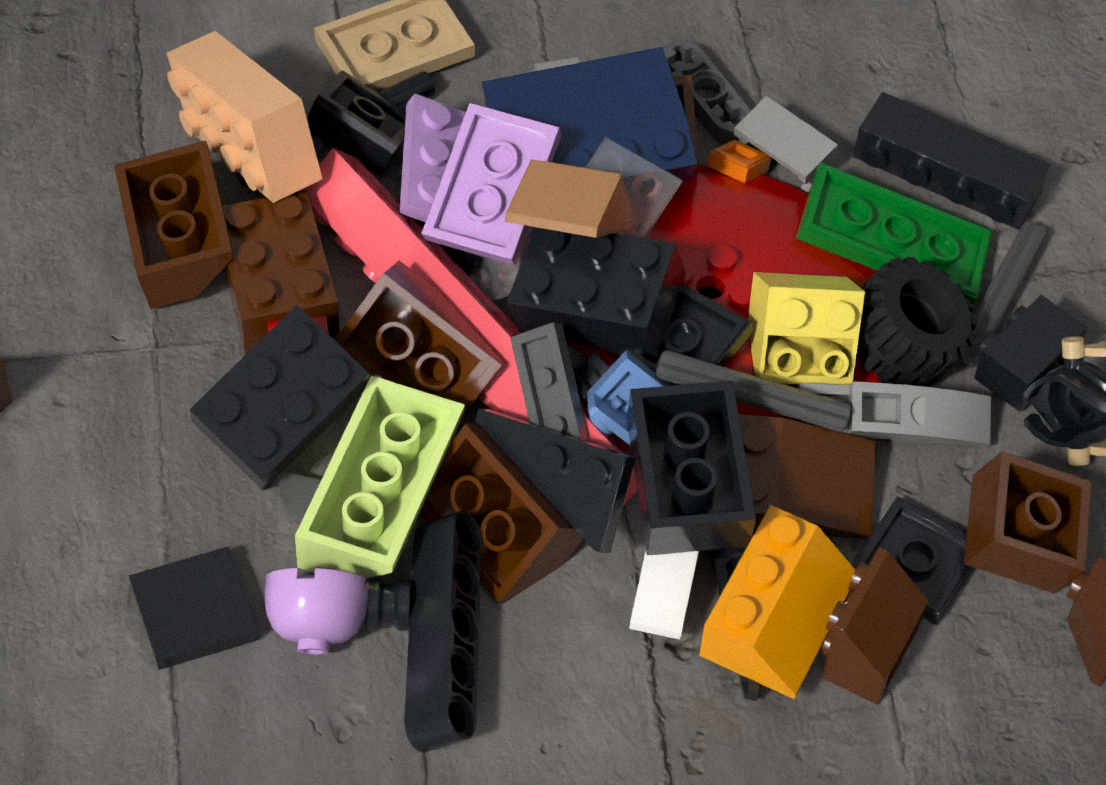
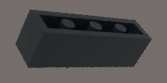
(951, 160)

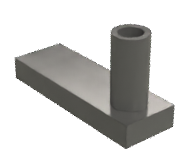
(548, 379)

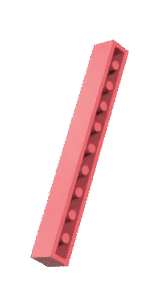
(373, 229)

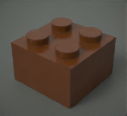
(1028, 522)

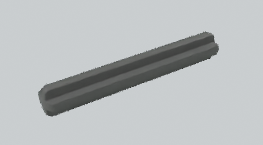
(1005, 285)
(756, 391)

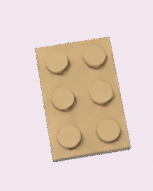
(394, 41)

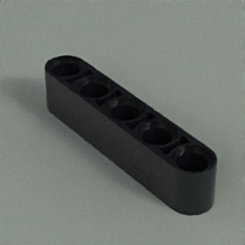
(444, 632)

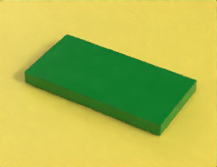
(880, 225)

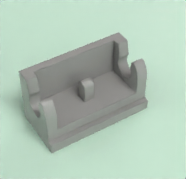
(787, 140)

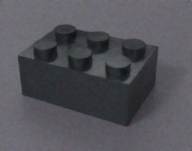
(601, 289)
(279, 397)
(690, 468)

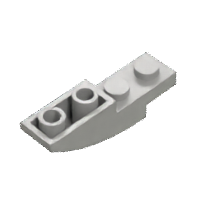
(911, 412)

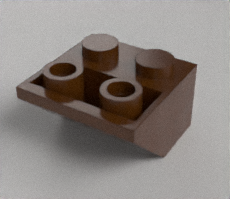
(872, 628)

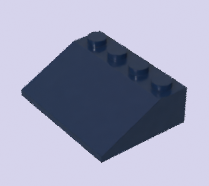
(613, 97)

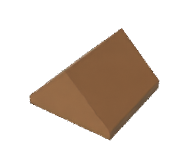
(571, 200)

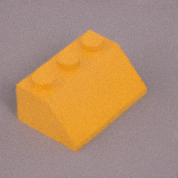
(778, 603)

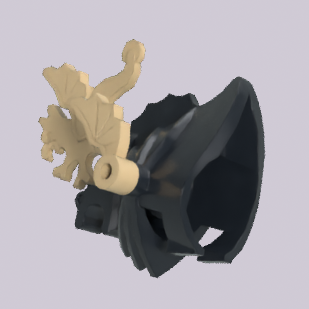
(1071, 402)

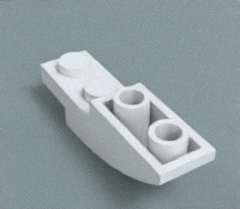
(664, 593)

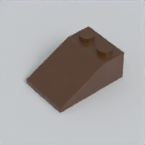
(418, 339)
(810, 474)

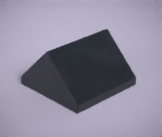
(358, 122)

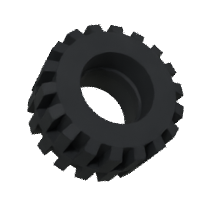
(913, 323)

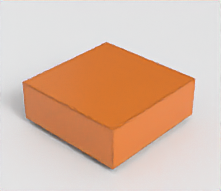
(739, 161)

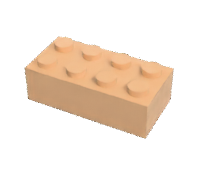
(244, 116)

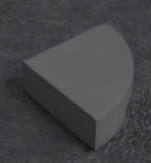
(297, 493)

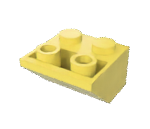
(804, 328)

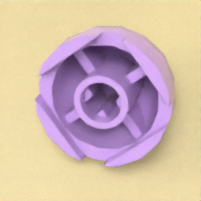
(316, 607)

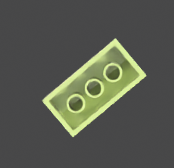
(377, 480)

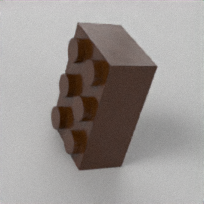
(277, 265)

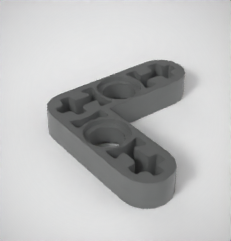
(706, 74)

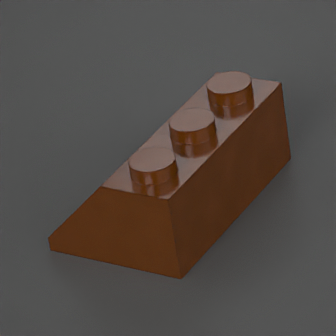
(174, 222)
(519, 527)

